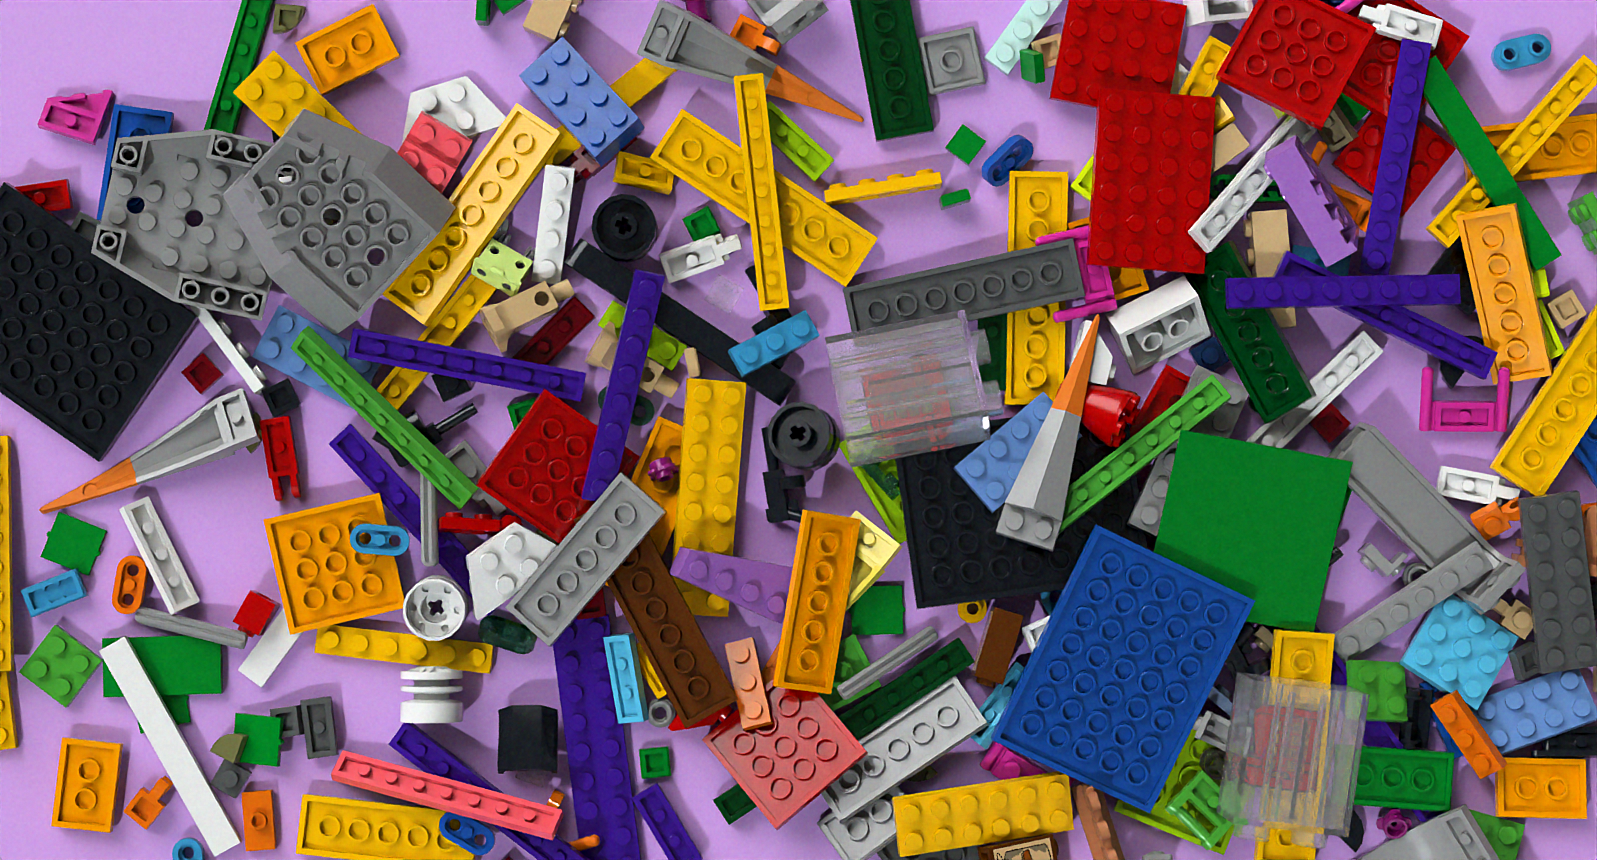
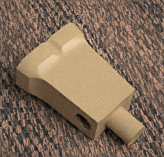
(522, 311)
(603, 353)

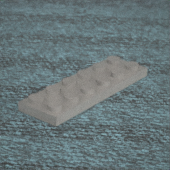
(1150, 503)
(586, 559)
(905, 747)

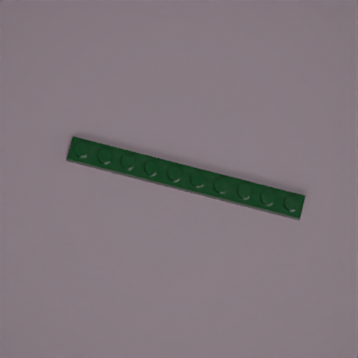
(875, 709)

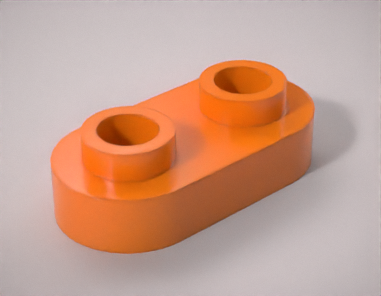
(129, 584)

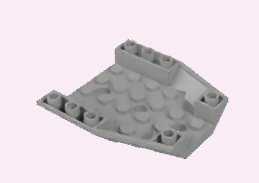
(175, 175)
(379, 205)

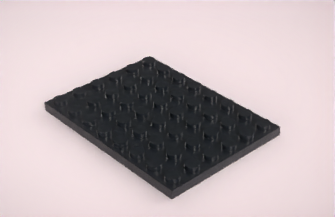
(75, 330)
(955, 539)

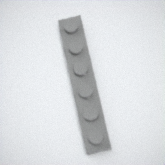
(1411, 601)

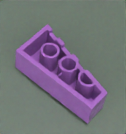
(1312, 200)
(743, 581)

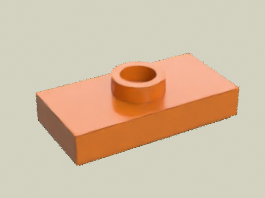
(259, 820)

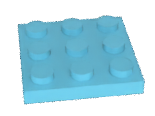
(1459, 650)

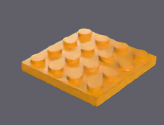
(321, 572)

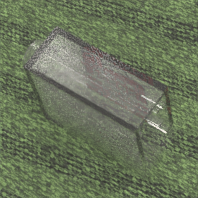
(912, 387)
(1292, 758)

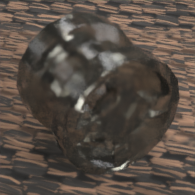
(1215, 770)

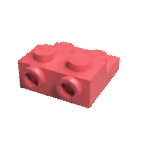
(434, 150)

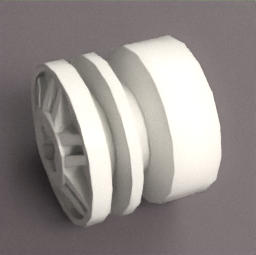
(419, 613)
(431, 696)

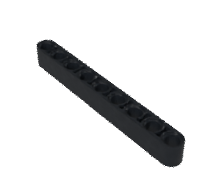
(678, 321)

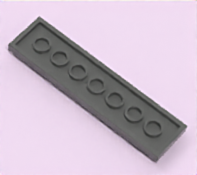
(978, 286)

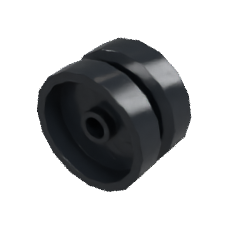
(619, 211)
(820, 434)

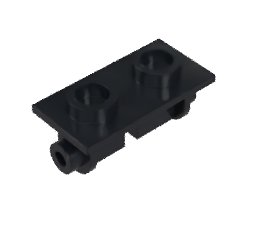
(1416, 730)

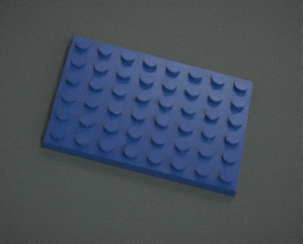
(1122, 669)

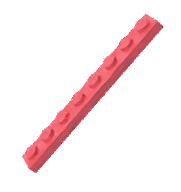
(447, 795)

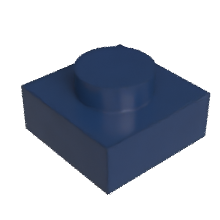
(1209, 354)

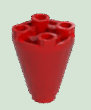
(1108, 412)

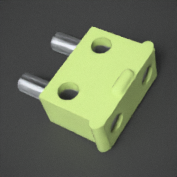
(503, 266)

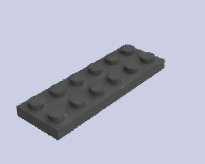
(1558, 581)

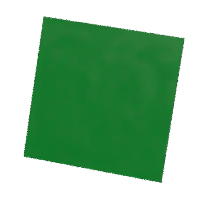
(1255, 522)

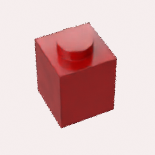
(255, 613)

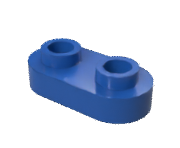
(1004, 159)
(467, 833)

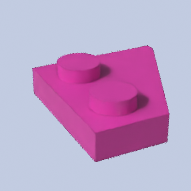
(76, 116)

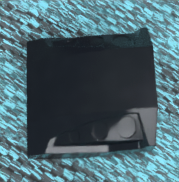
(528, 738)

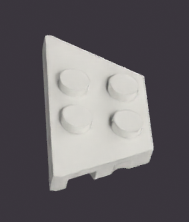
(457, 105)
(504, 566)

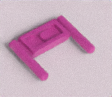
(1095, 279)
(1463, 415)
(1009, 764)

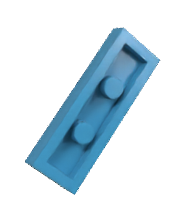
(773, 343)

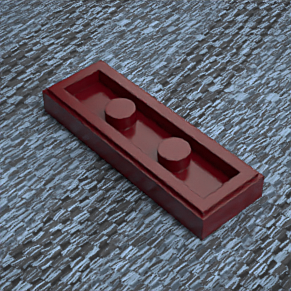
(556, 333)

